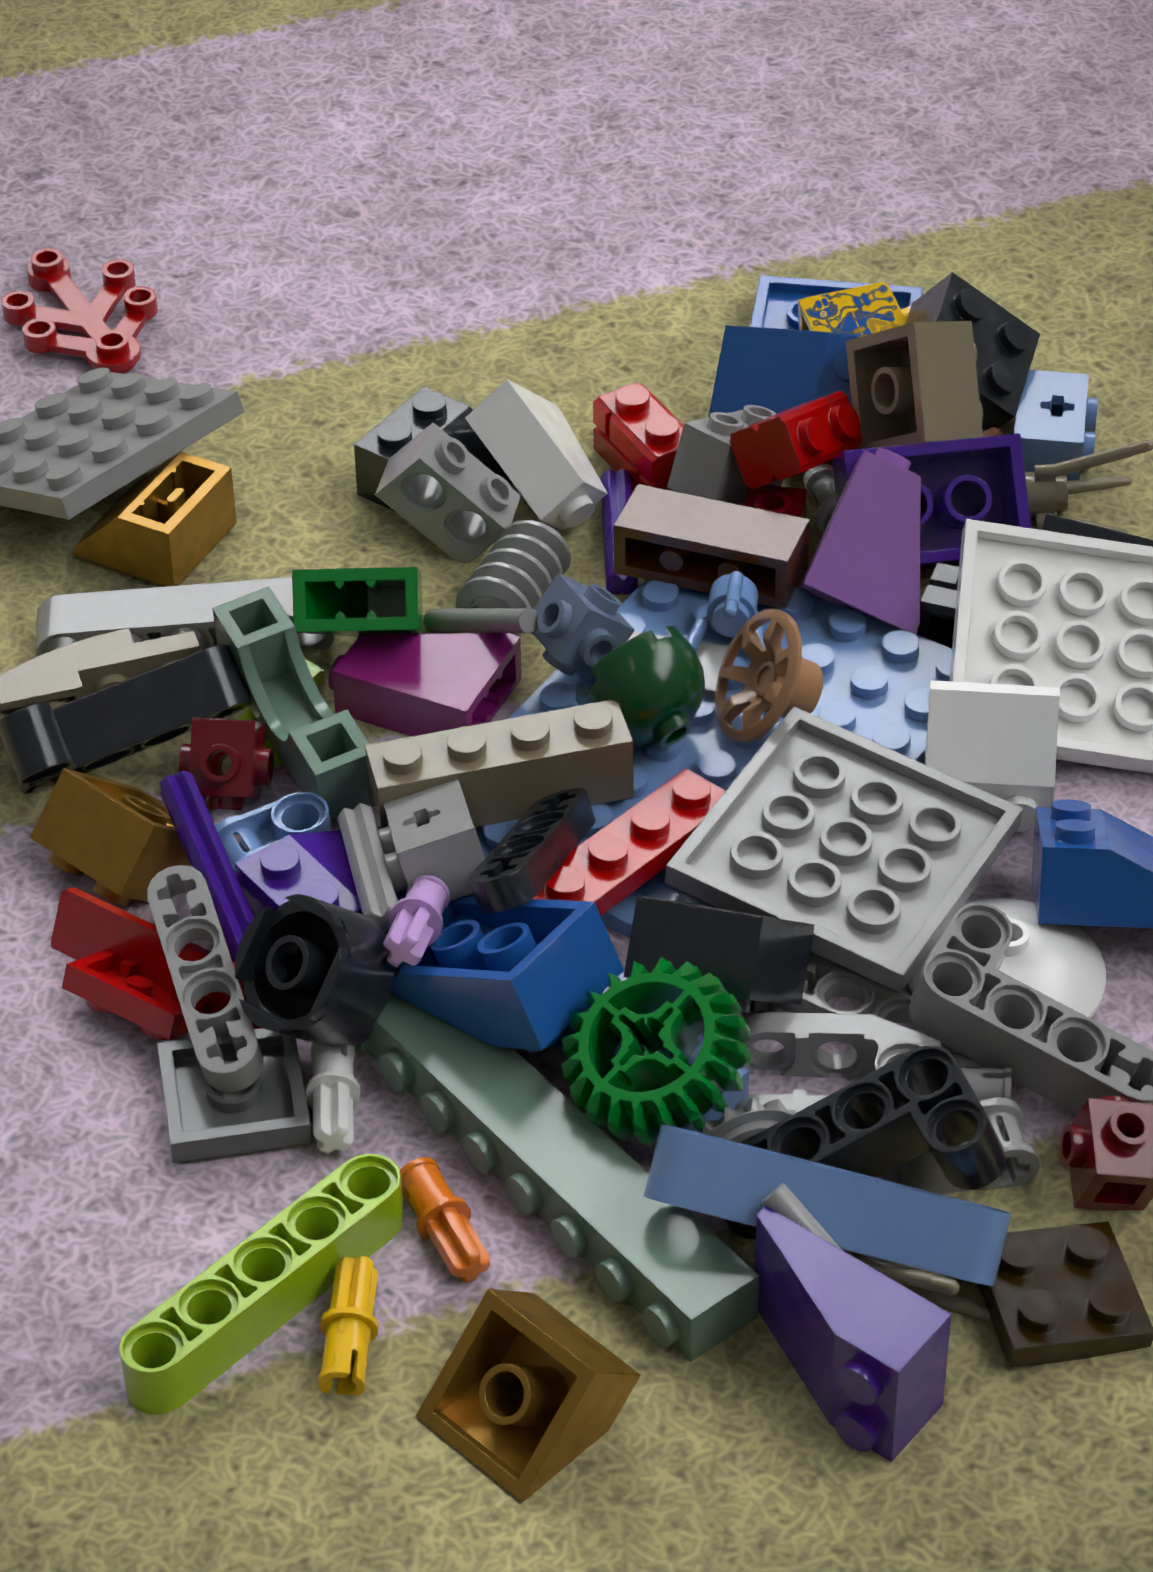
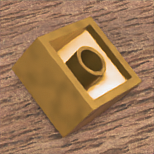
(108, 834)
(525, 1391)

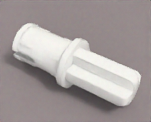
(333, 1096)

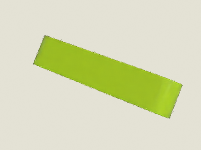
(260, 1284)

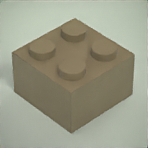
(915, 384)

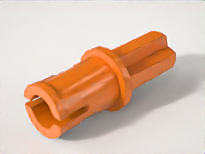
(443, 1219)

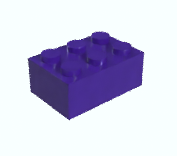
(958, 482)

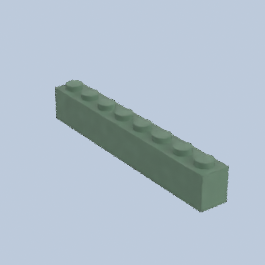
(570, 1176)

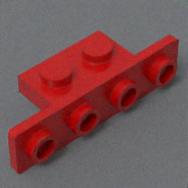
(124, 965)

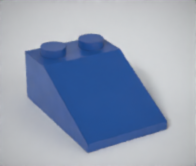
(778, 368)
(1090, 868)
(512, 971)

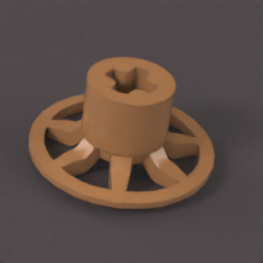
(772, 681)

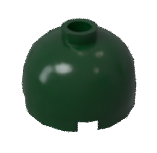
(655, 685)

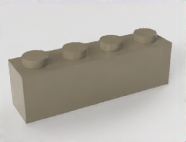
(510, 762)

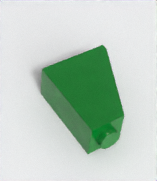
(357, 601)

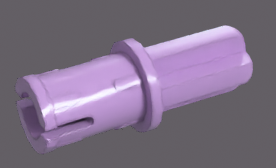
(416, 920)

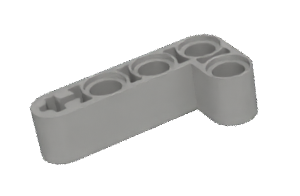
(1012, 1025)

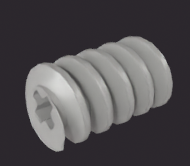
(517, 568)

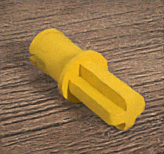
(349, 1326)

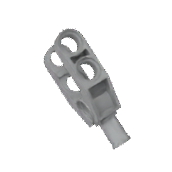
(873, 1044)

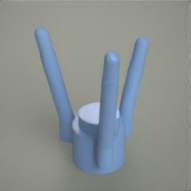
(729, 607)

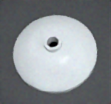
(1048, 957)

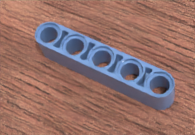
(853, 1208)

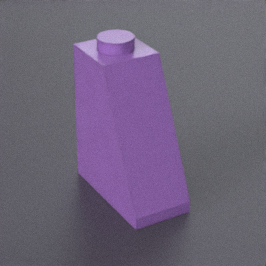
(873, 543)

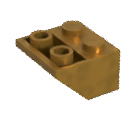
(165, 521)

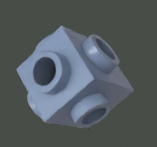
(579, 625)

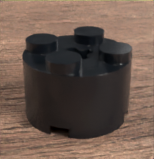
(314, 972)

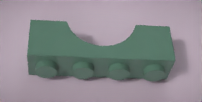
(315, 744)

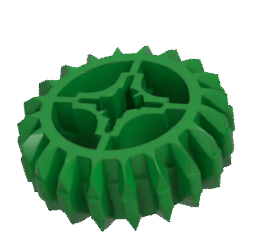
(662, 1013)

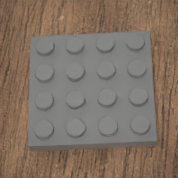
(103, 437)
(846, 842)

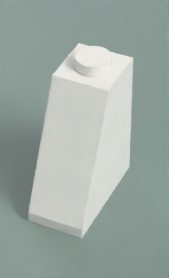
(538, 454)

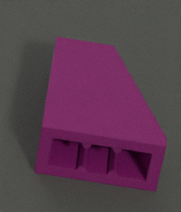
(426, 679)

